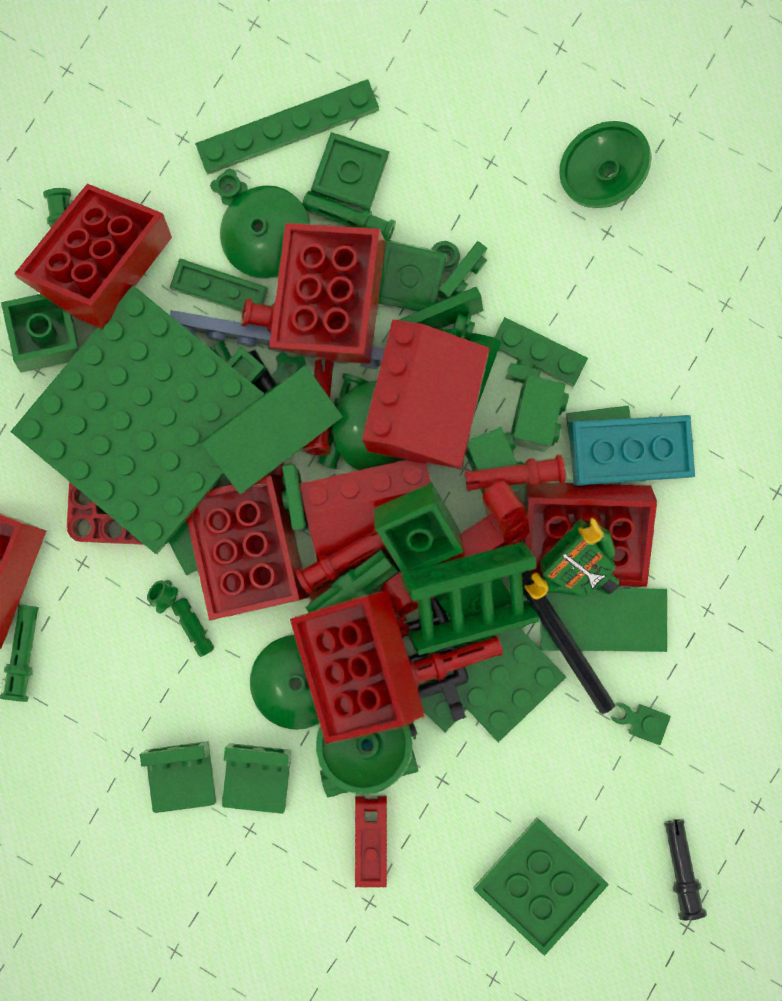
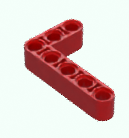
(99, 522)
(503, 526)

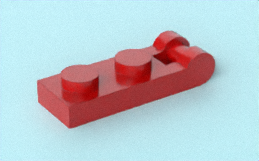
(370, 843)

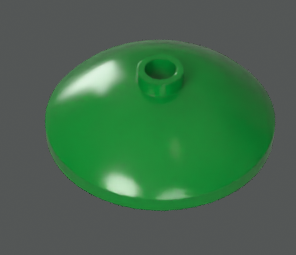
(595, 155)
(259, 252)
(349, 430)
(272, 689)
(363, 771)

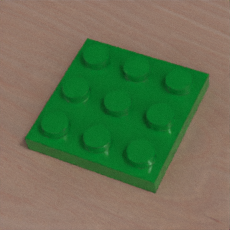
(508, 685)
(540, 886)

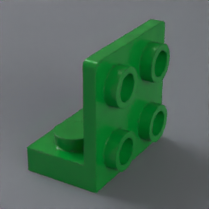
(179, 776)
(256, 778)

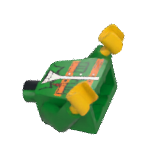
(577, 563)

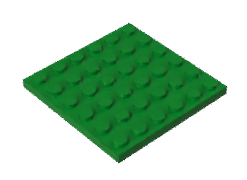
(132, 419)

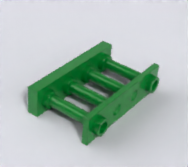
(462, 573)

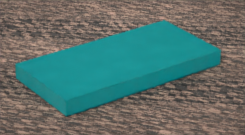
(631, 449)

